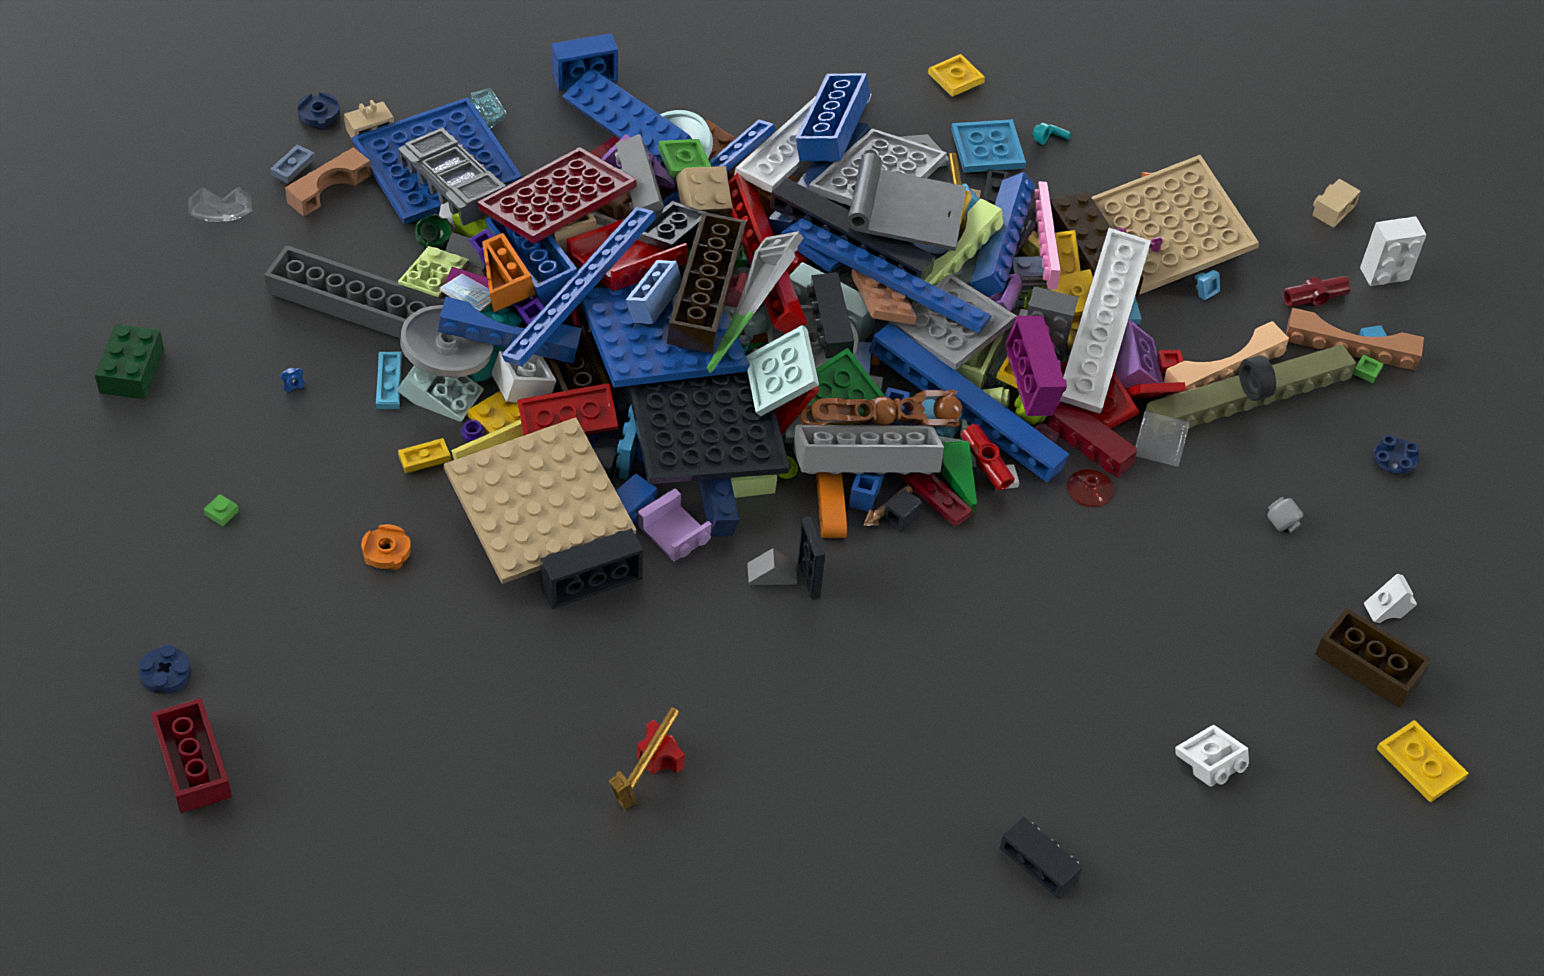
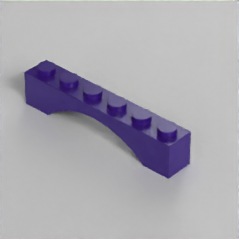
(526, 308)

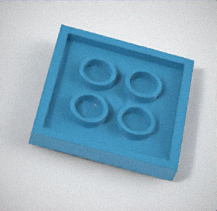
(988, 146)

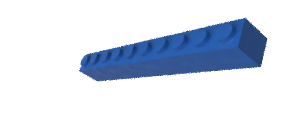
(978, 407)

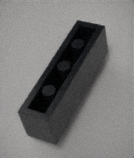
(831, 314)

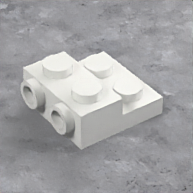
(1214, 755)

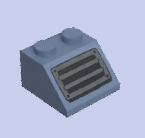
(1030, 273)

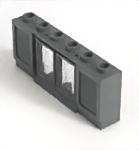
(450, 172)

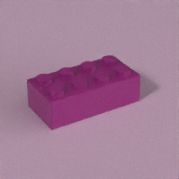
(1035, 366)

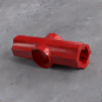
(994, 467)

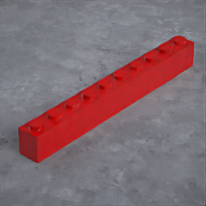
(782, 299)

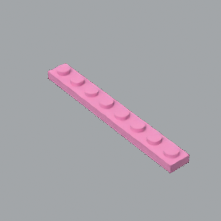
(1046, 234)

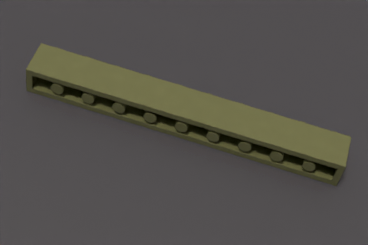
(1228, 397)

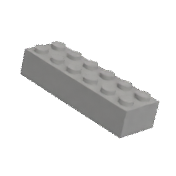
(867, 449)

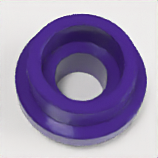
(472, 430)

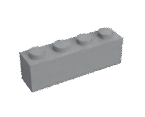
(636, 163)

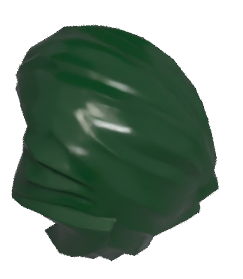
(433, 231)

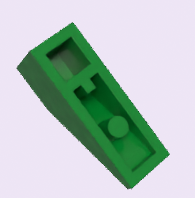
(958, 471)

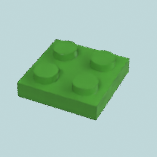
(682, 154)

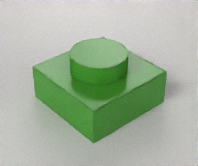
(1368, 368)
(221, 510)

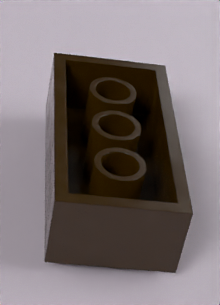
(1373, 657)

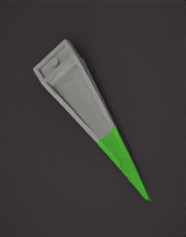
(767, 267)

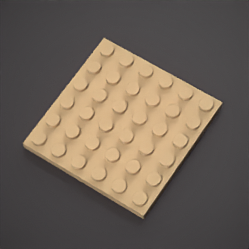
(1189, 214)
(537, 497)

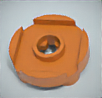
(386, 558)

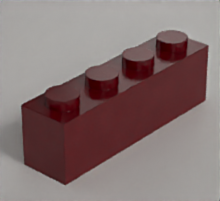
(1092, 438)

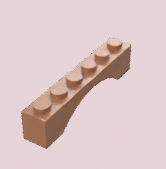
(1396, 350)

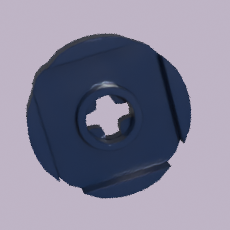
(320, 119)
(162, 657)

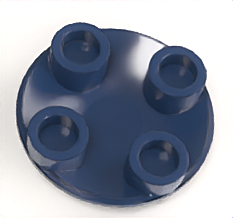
(1396, 455)

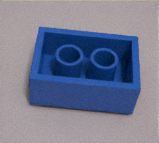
(575, 57)

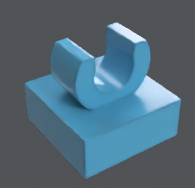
(1207, 284)

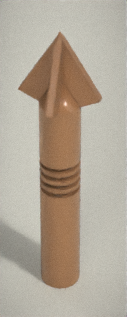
(873, 517)

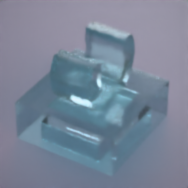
(993, 371)

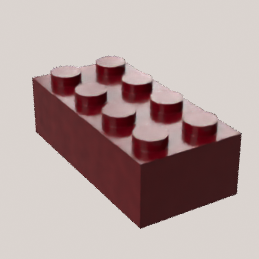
(191, 755)

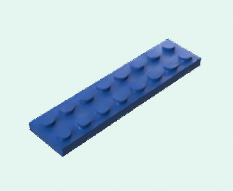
(621, 112)

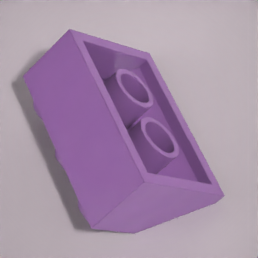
(1137, 358)

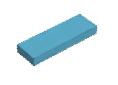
(389, 380)

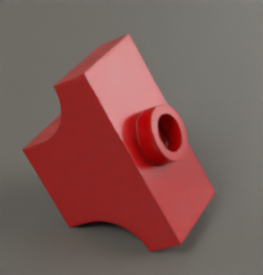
(668, 754)

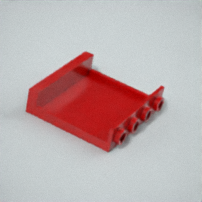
(634, 262)

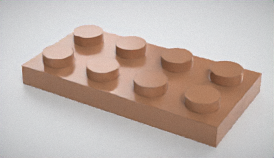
(883, 301)

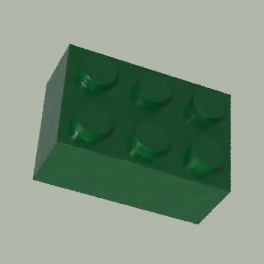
(129, 361)

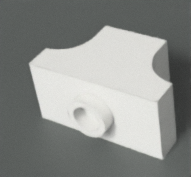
(1391, 600)

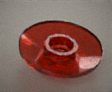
(1090, 488)

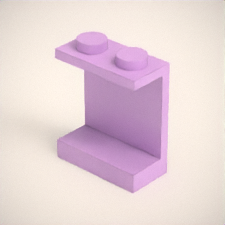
(672, 526)

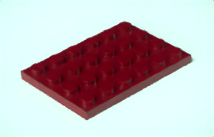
(556, 195)

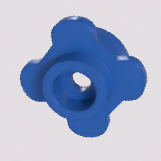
(290, 374)

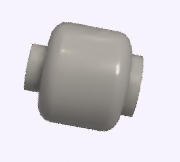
(1285, 515)

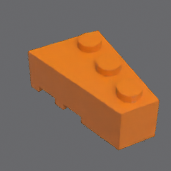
(506, 273)

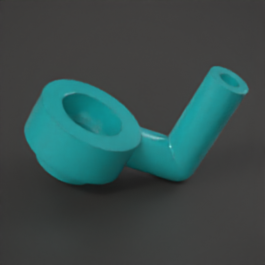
(1042, 132)

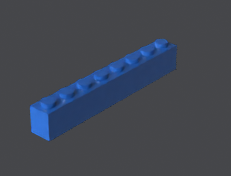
(998, 253)

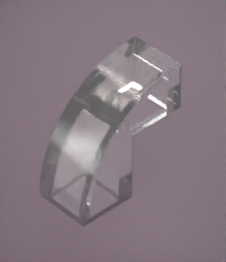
(210, 207)

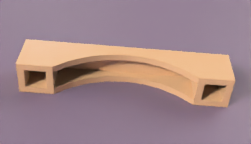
(1266, 341)

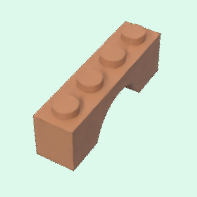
(347, 168)

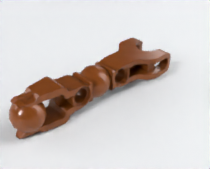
(886, 411)

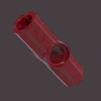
(1316, 291)

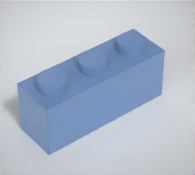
(654, 292)

